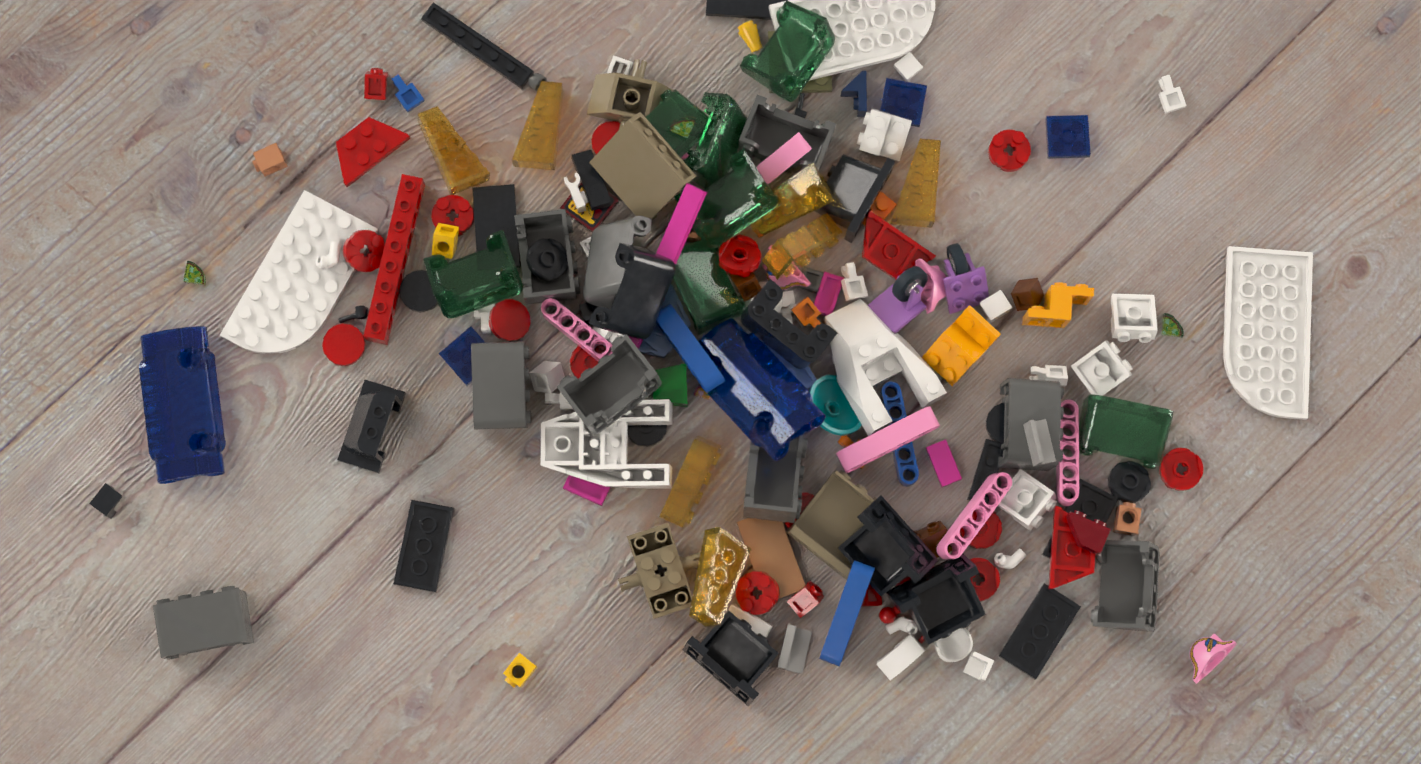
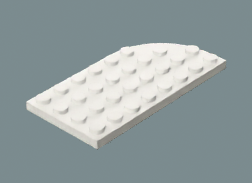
(867, 30)
(289, 292)
(1269, 328)

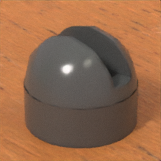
(536, 80)

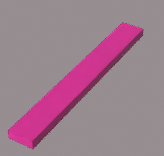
(679, 227)

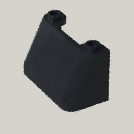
(639, 294)

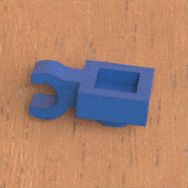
(407, 95)

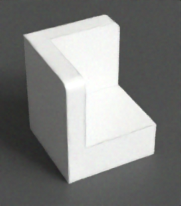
(995, 306)
(547, 376)
(978, 666)

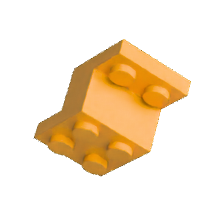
(1058, 305)
(961, 345)

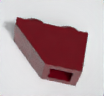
(1087, 533)

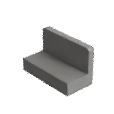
(1039, 442)
(794, 649)

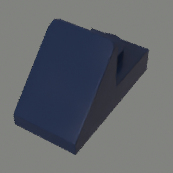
(858, 89)

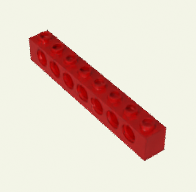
(394, 259)

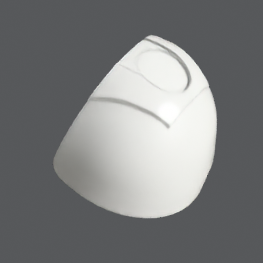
(955, 646)

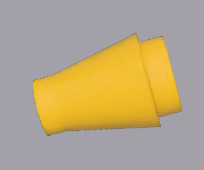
(749, 33)

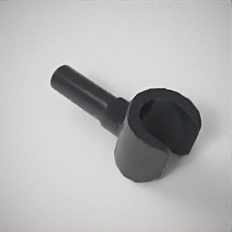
(799, 112)
(361, 313)

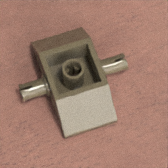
(614, 91)
(653, 550)

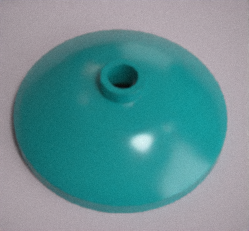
(833, 403)

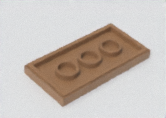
(772, 553)

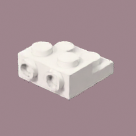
(884, 134)
(1133, 317)
(1102, 369)
(1028, 500)

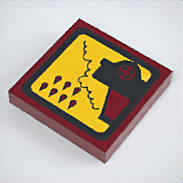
(588, 218)

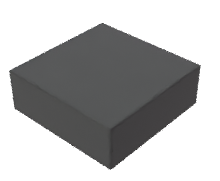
(814, 277)

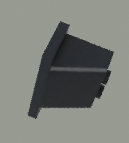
(854, 191)
(368, 426)
(888, 547)
(940, 599)
(733, 655)

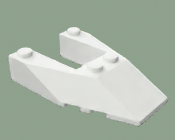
(871, 353)
(602, 457)

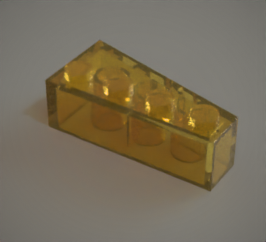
(541, 131)
(454, 159)
(919, 192)
(796, 197)
(801, 246)
(690, 480)
(717, 575)

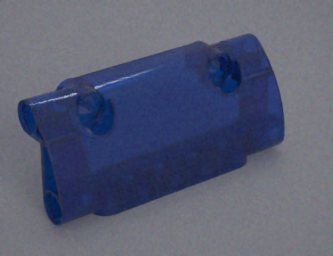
(759, 390)
(182, 404)

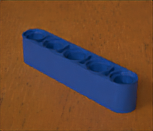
(689, 348)
(900, 465)
(846, 613)

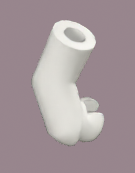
(331, 259)
(1007, 561)
(903, 624)

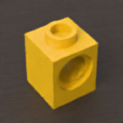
(447, 234)
(529, 668)

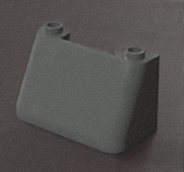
(602, 271)
(1128, 586)

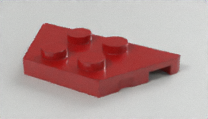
(366, 147)
(890, 248)
(1067, 559)

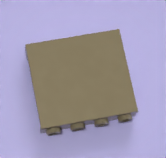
(642, 167)
(831, 520)

